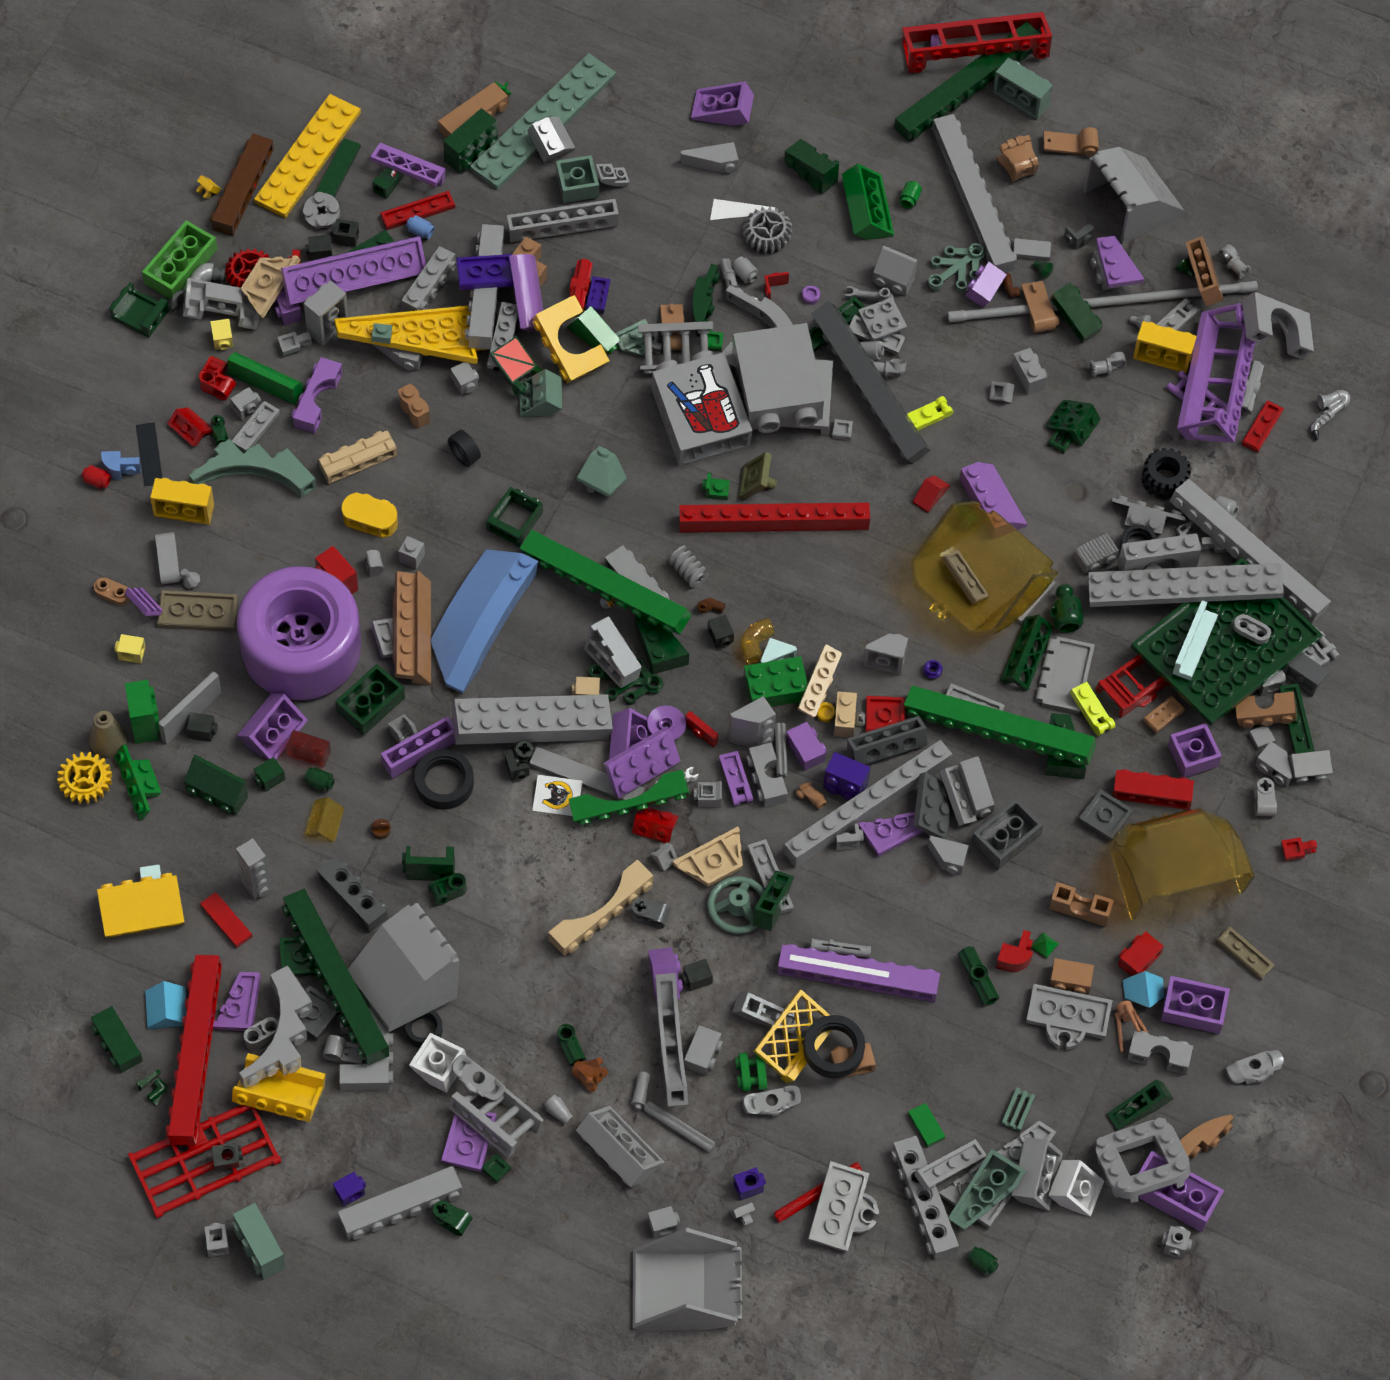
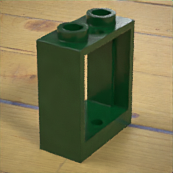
(506, 531)

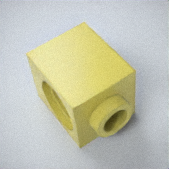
(222, 334)
(130, 648)

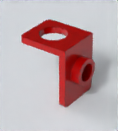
(774, 280)

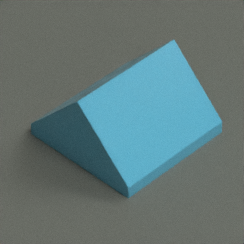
(165, 1005)

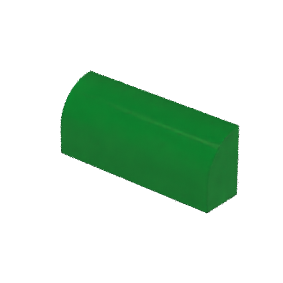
(264, 378)

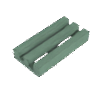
(1023, 1095)

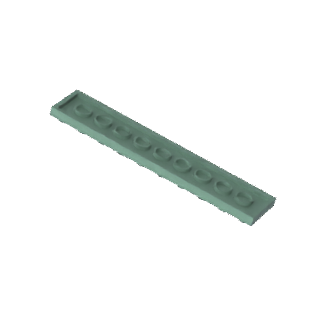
(561, 101)

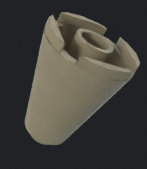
(106, 735)

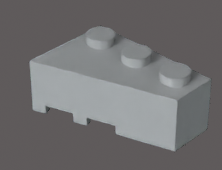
(612, 653)

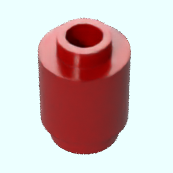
(96, 477)

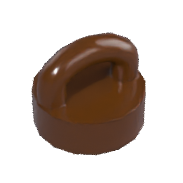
(381, 828)

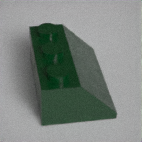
(215, 785)

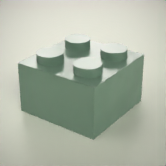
(577, 179)

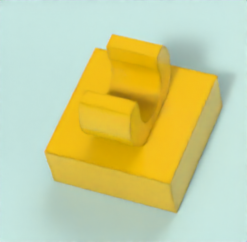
(208, 185)

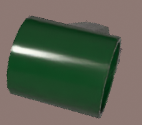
(570, 1046)

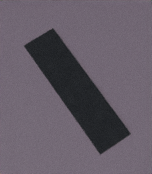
(149, 453)

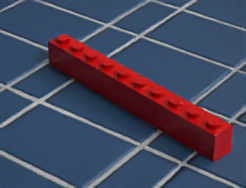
(774, 517)
(195, 1050)

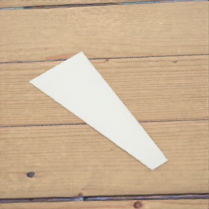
(728, 209)

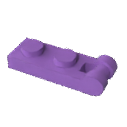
(735, 777)

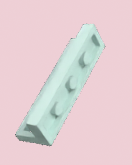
(1195, 642)

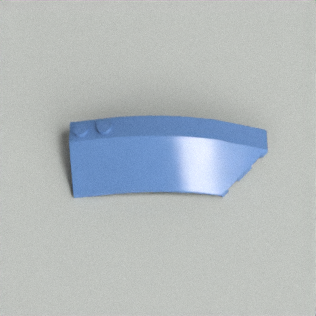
(479, 614)

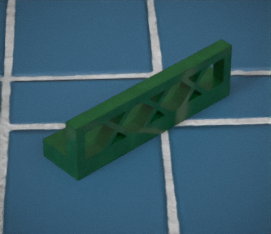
(1023, 648)

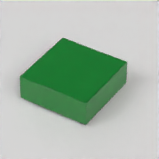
(715, 341)

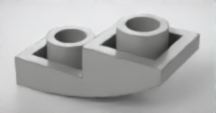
(612, 176)

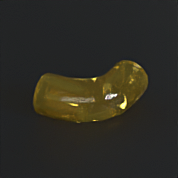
(751, 640)

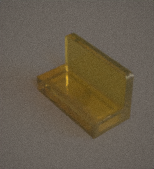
(324, 819)

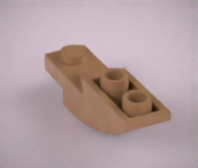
(1206, 1135)

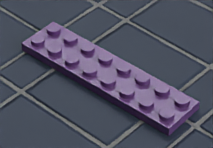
(355, 269)

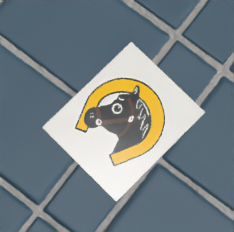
(553, 794)

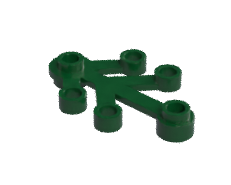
(644, 682)

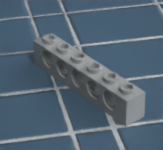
(563, 220)
(938, 1247)

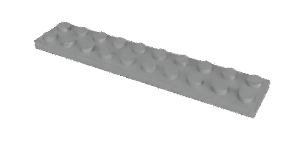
(1185, 585)

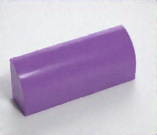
(526, 289)

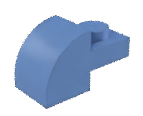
(117, 465)

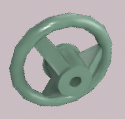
(736, 904)

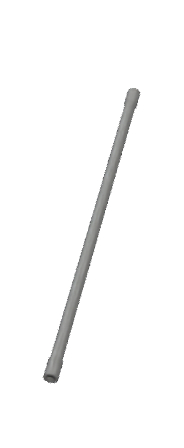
(1242, 287)

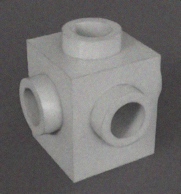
(1176, 1241)

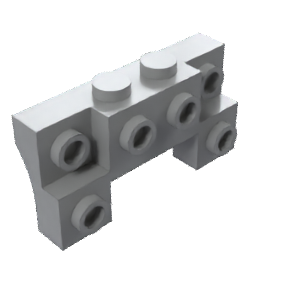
(220, 299)

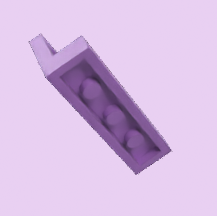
(408, 165)

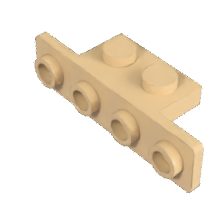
(819, 681)

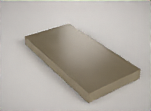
(198, 610)

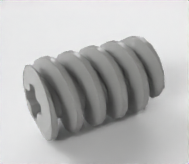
(687, 568)

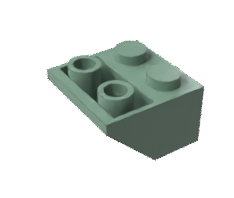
(541, 395)

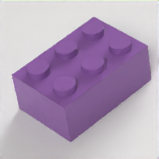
(1195, 1004)

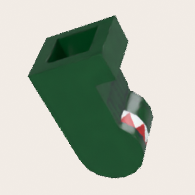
(387, 181)

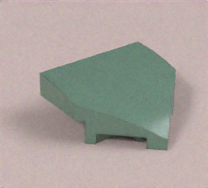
(631, 340)

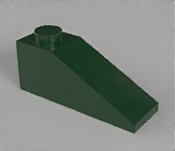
(772, 901)
(1140, 1104)

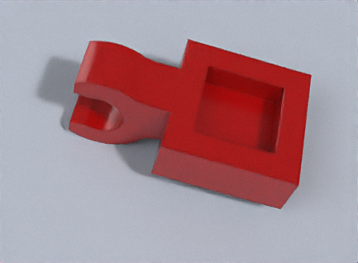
(1296, 849)

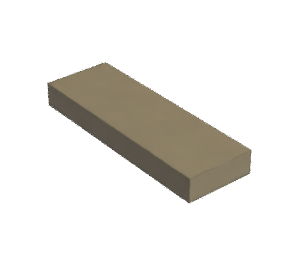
(965, 577)
(1245, 953)

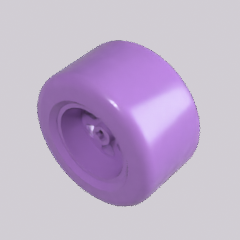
(302, 668)

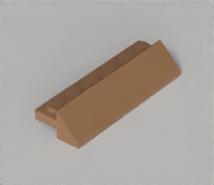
(412, 627)

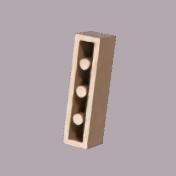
(490, 99)
(1204, 271)

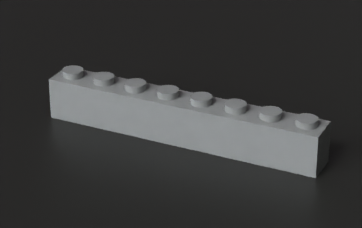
(484, 299)

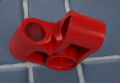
(219, 385)

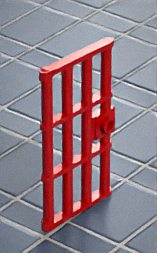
(202, 1146)

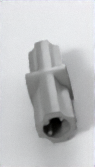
(1253, 385)

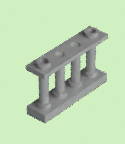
(666, 330)
(492, 1130)

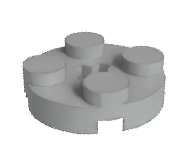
(318, 201)

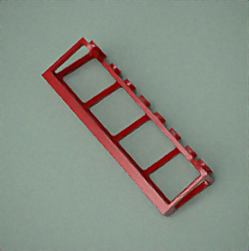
(917, 58)

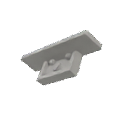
(1150, 517)

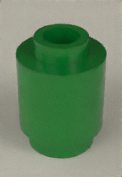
(910, 194)

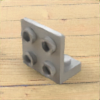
(883, 319)

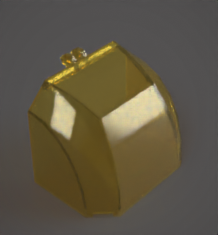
(1000, 557)
(1178, 855)

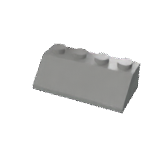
(619, 1146)

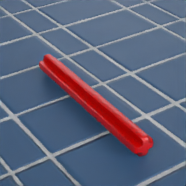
(804, 1200)

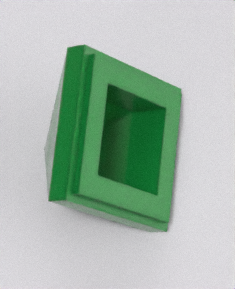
(1044, 945)

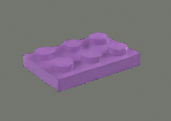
(465, 1146)

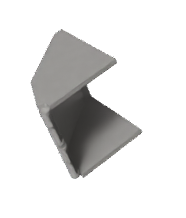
(1143, 189)
(406, 969)
(687, 1282)

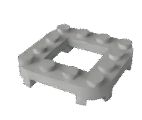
(1128, 1186)

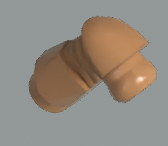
(813, 795)

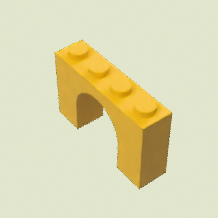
(570, 365)

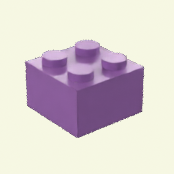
(1194, 750)

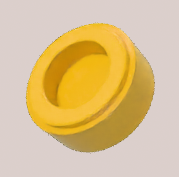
(826, 712)

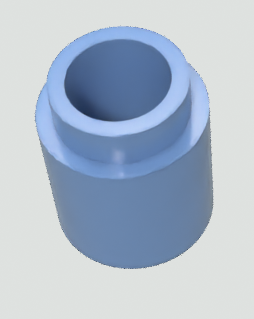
(420, 227)

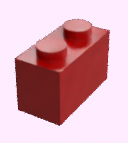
(1140, 954)

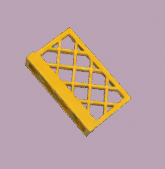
(798, 1062)

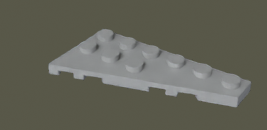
(1012, 1151)

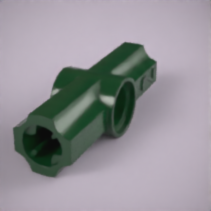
(984, 985)

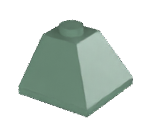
(602, 472)

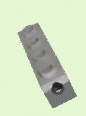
(505, 331)

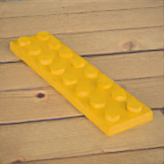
(307, 156)

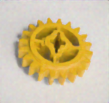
(85, 773)

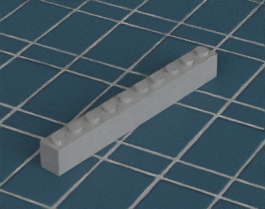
(973, 192)
(1244, 544)
(866, 804)

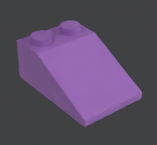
(724, 104)

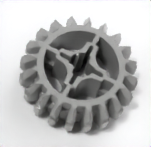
(771, 225)

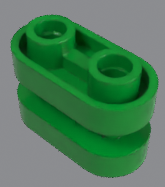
(744, 1081)

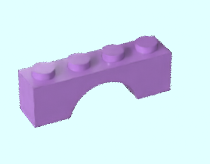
(325, 376)

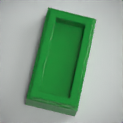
(926, 1125)

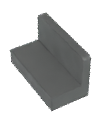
(1306, 673)

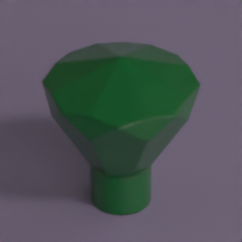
(1184, 266)
(1045, 269)

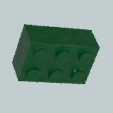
(470, 140)
(370, 699)

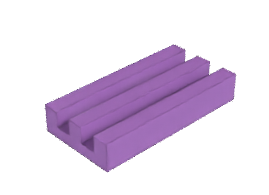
(143, 601)

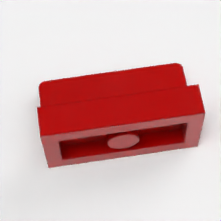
(189, 425)

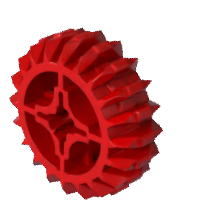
(246, 261)

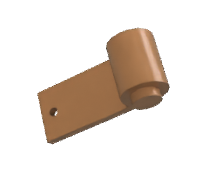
(1083, 144)
(1041, 312)
(673, 314)

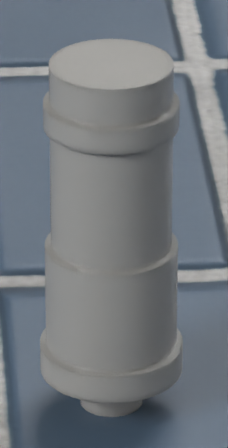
(640, 1091)

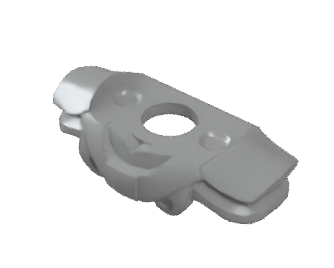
(1242, 1072)
(490, 1087)
(756, 1102)

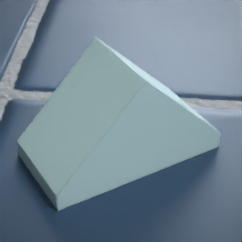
(778, 650)

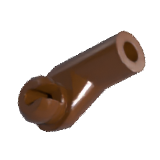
(1007, 282)
(710, 604)

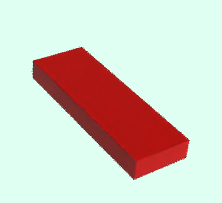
(1262, 426)
(226, 920)

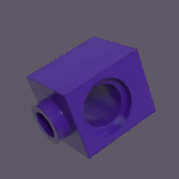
(349, 1188)
(745, 1191)

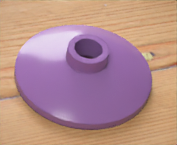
(667, 716)

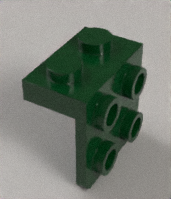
(1075, 418)

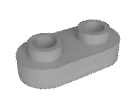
(1252, 628)

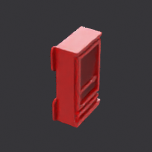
(1120, 693)

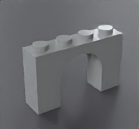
(1294, 322)
(1182, 549)
(371, 1077)

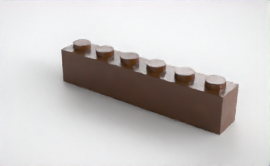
(241, 187)

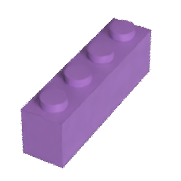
(413, 749)

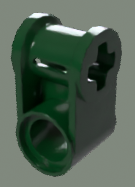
(446, 888)
(453, 1219)

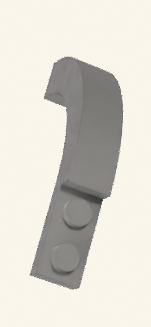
(764, 310)

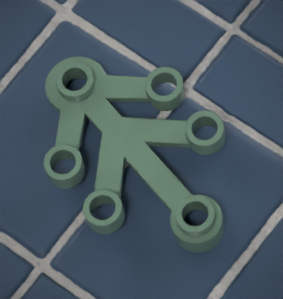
(957, 265)

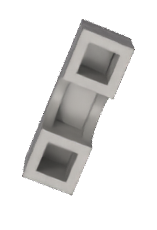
(771, 790)
(1177, 1053)

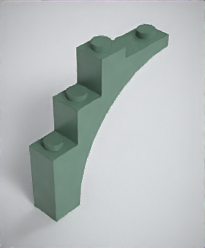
(255, 461)

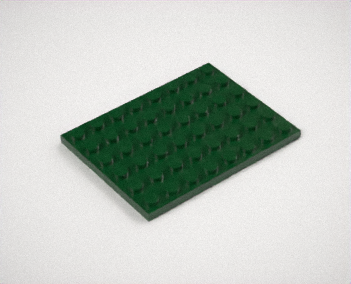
(1230, 662)

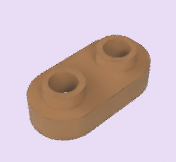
(110, 591)

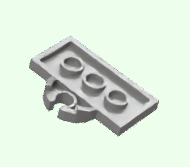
(1068, 1015)
(842, 1207)

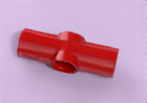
(581, 281)

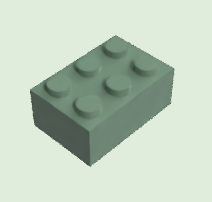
(1023, 88)
(258, 1241)

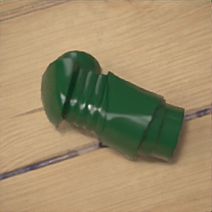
(219, 430)

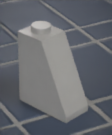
(977, 787)

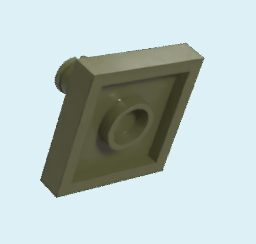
(756, 476)

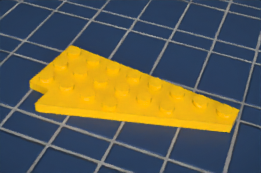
(426, 332)

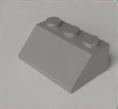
(752, 724)
(1041, 1164)

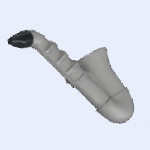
(1335, 402)

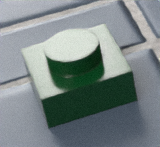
(496, 1168)

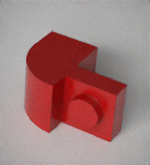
(1016, 958)

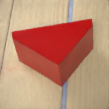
(930, 493)

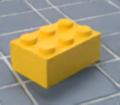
(1164, 346)
(182, 501)

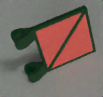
(514, 363)

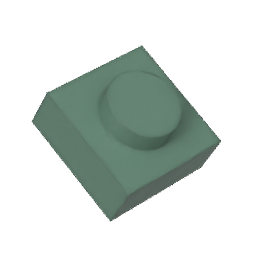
(382, 333)

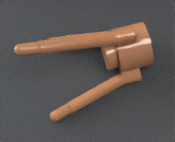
(1127, 1013)

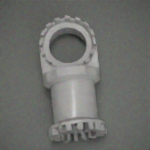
(1231, 256)
(1114, 362)
(893, 365)

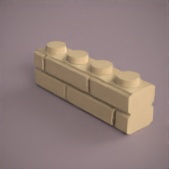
(357, 456)

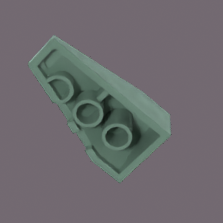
(988, 1187)

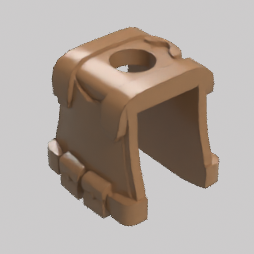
(1018, 157)

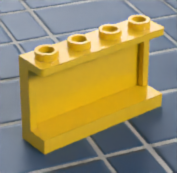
(140, 905)
(286, 1095)

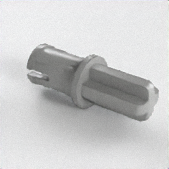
(728, 273)

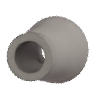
(558, 1109)

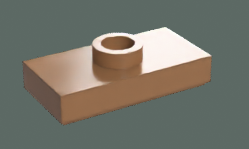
(1164, 714)

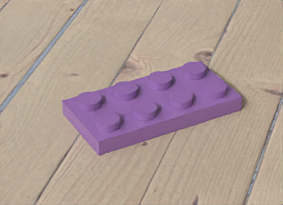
(642, 762)

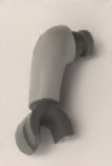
(204, 272)

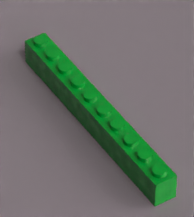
(606, 582)
(1000, 725)

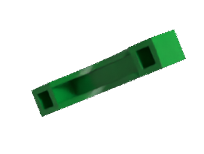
(669, 787)

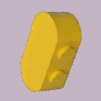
(370, 515)

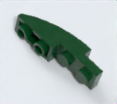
(702, 296)

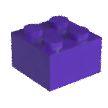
(845, 776)

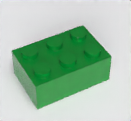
(777, 680)
(142, 711)

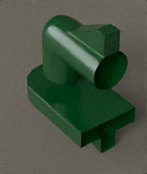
(161, 1087)

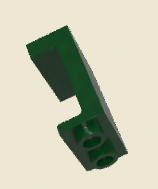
(138, 310)
(428, 867)

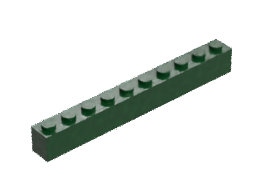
(957, 89)
(336, 977)

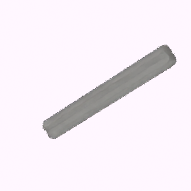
(679, 1126)

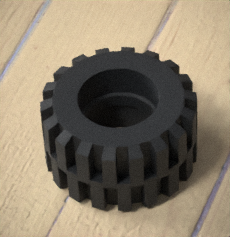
(1165, 460)

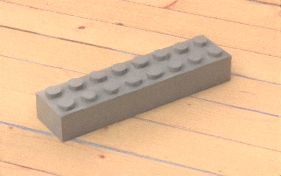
(531, 719)

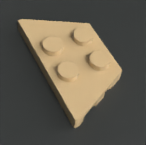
(266, 282)
(713, 859)

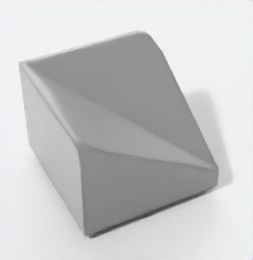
(1001, 391)

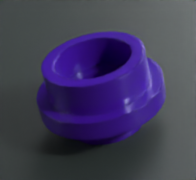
(932, 664)

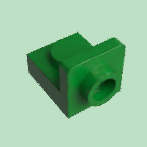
(716, 488)

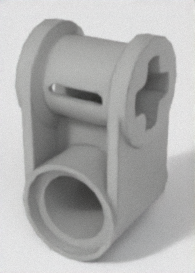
(1264, 798)

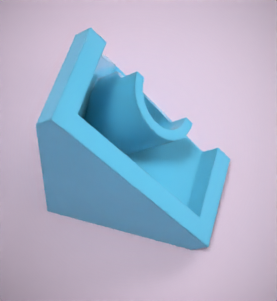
(1144, 989)

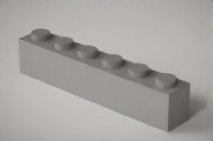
(400, 1203)

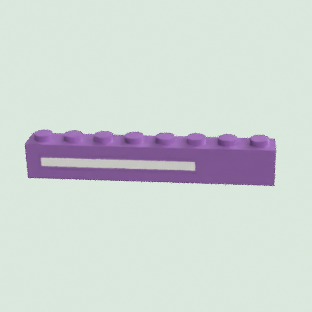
(858, 973)

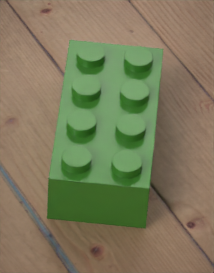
(179, 259)

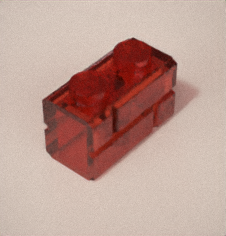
(308, 748)

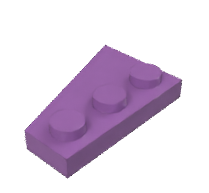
(1116, 263)
(889, 833)
(241, 1004)

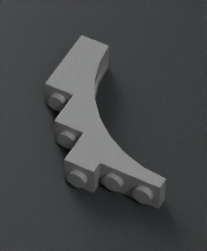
(670, 1040)
(281, 1052)

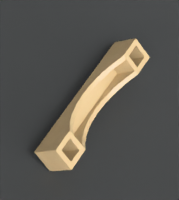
(571, 933)

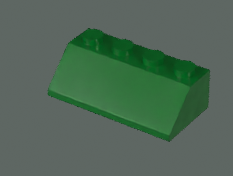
(867, 203)

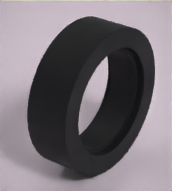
(444, 801)
(842, 1024)

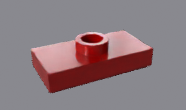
(701, 729)

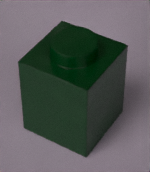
(269, 774)

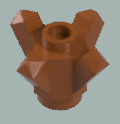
(590, 1073)

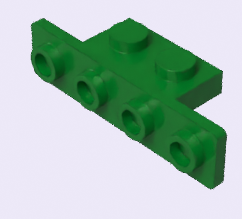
(138, 779)

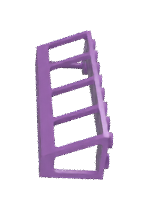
(1199, 373)

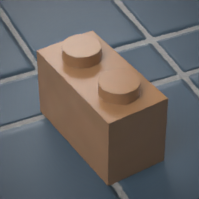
(1071, 976)

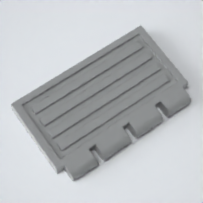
(1063, 669)

